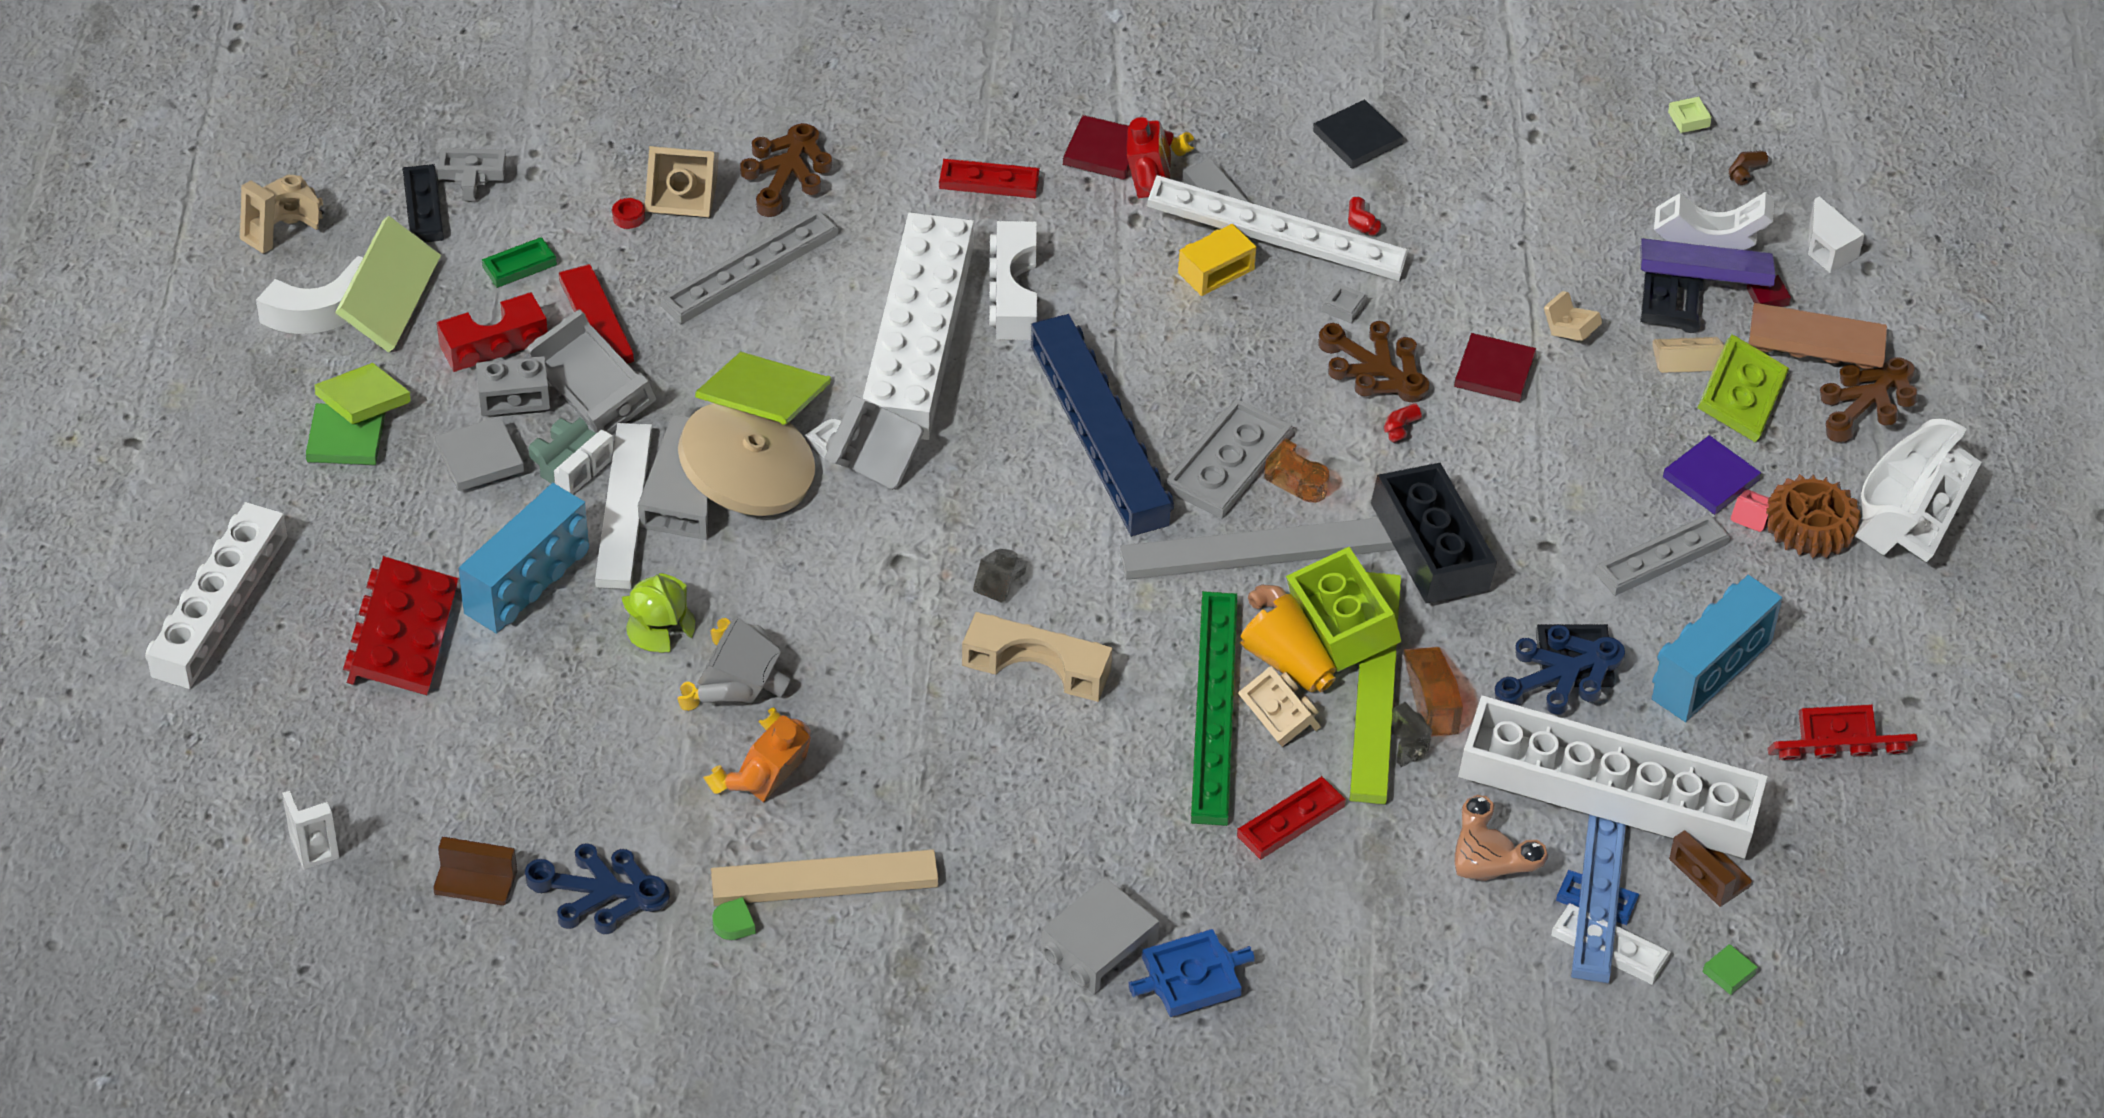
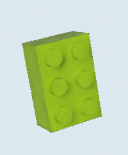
(1344, 608)

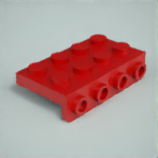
(401, 625)

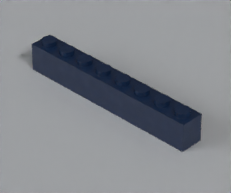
(1101, 425)

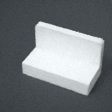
(311, 832)

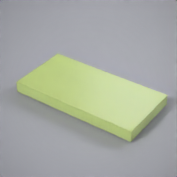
(388, 284)

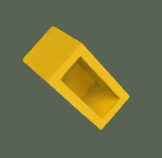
(1216, 259)

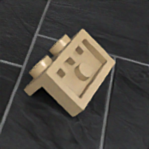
(1278, 707)

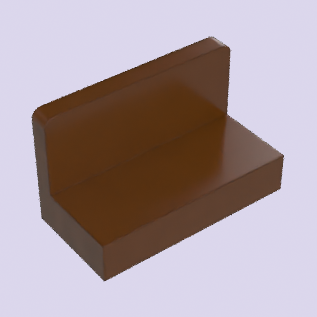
(1708, 869)
(475, 871)

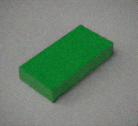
(519, 262)

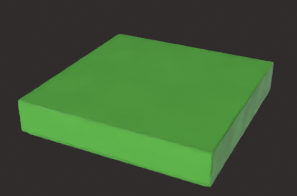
(338, 441)

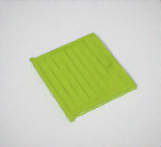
(763, 387)

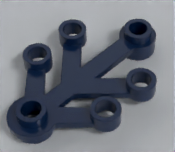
(1562, 668)
(601, 888)

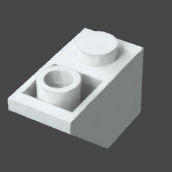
(1832, 237)

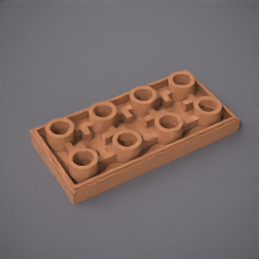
(1818, 336)

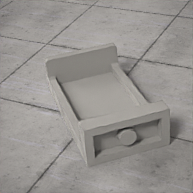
(591, 374)

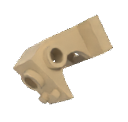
(282, 200)

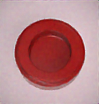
(628, 213)

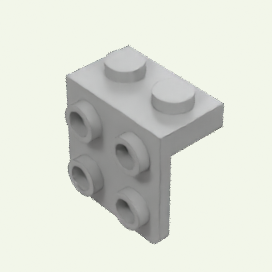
(874, 442)

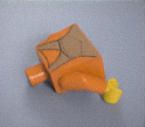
(768, 760)

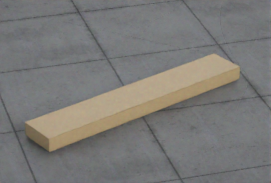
(825, 877)

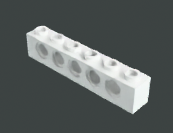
(216, 595)

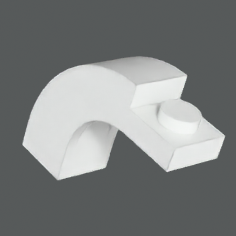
(1736, 229)
(302, 309)

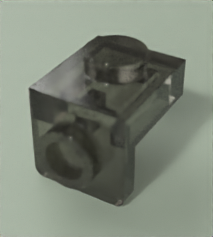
(997, 573)
(1413, 734)

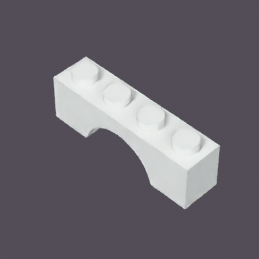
(1015, 305)

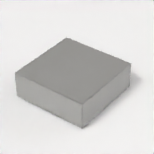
(1344, 303)

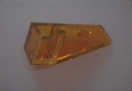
(1434, 690)

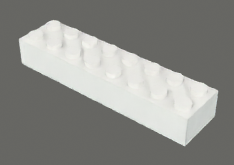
(920, 317)
(1612, 776)

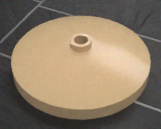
(746, 460)

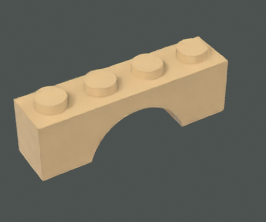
(998, 642)

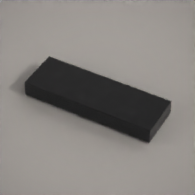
(423, 202)

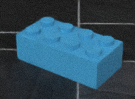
(524, 558)
(1715, 647)

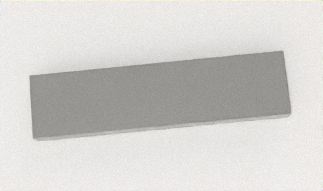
(1661, 554)

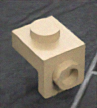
(1569, 321)

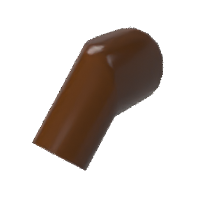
(1739, 169)

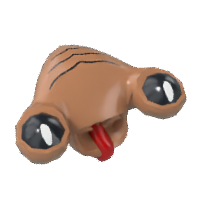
(1488, 852)

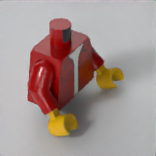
(1151, 153)

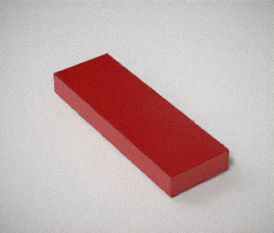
(989, 178)
(1291, 817)

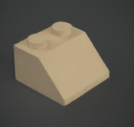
(681, 181)

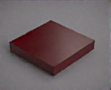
(1099, 147)
(1495, 367)

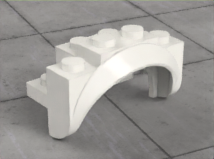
(1906, 503)

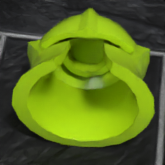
(657, 602)

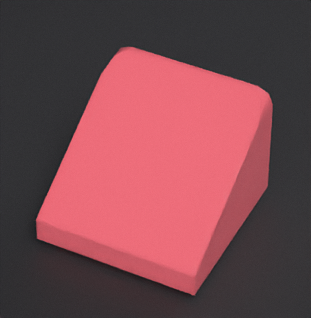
(1751, 510)

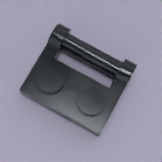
(1660, 301)

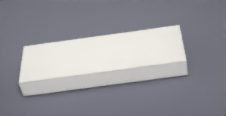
(1629, 950)

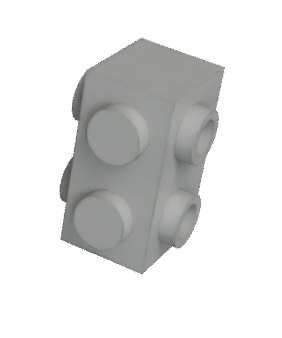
(507, 386)

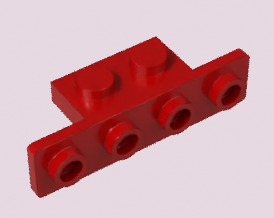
(1837, 730)

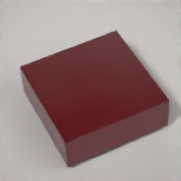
(1774, 296)

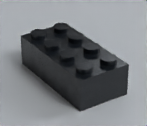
(1433, 532)

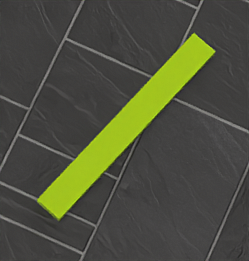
(1374, 710)

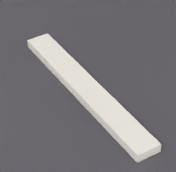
(1278, 228)

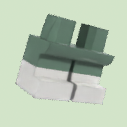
(572, 454)

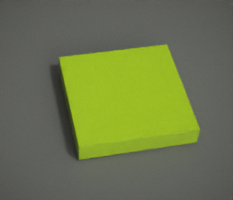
(362, 393)

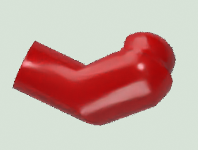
(1360, 219)
(1399, 418)

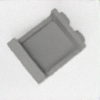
(1097, 934)

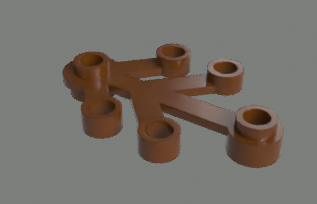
(799, 139)
(1894, 373)
(1407, 383)

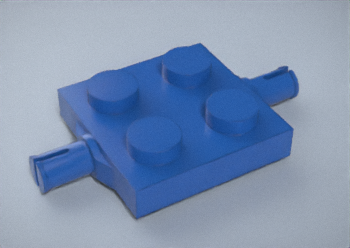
(1191, 972)

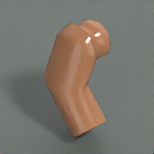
(1265, 595)

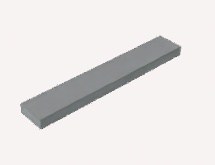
(749, 266)

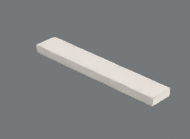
(621, 513)

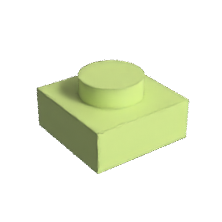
(1689, 114)

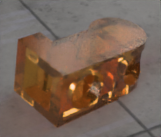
(1296, 473)

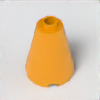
(1290, 645)

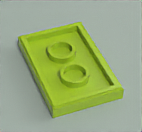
(1743, 388)

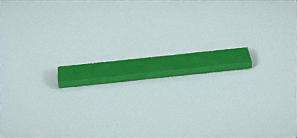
(1214, 709)

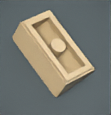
(1687, 354)

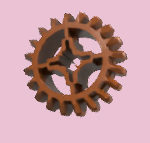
(1813, 516)

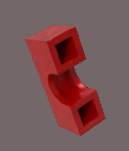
(471, 343)

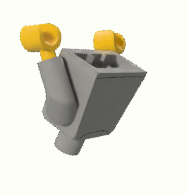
(737, 667)

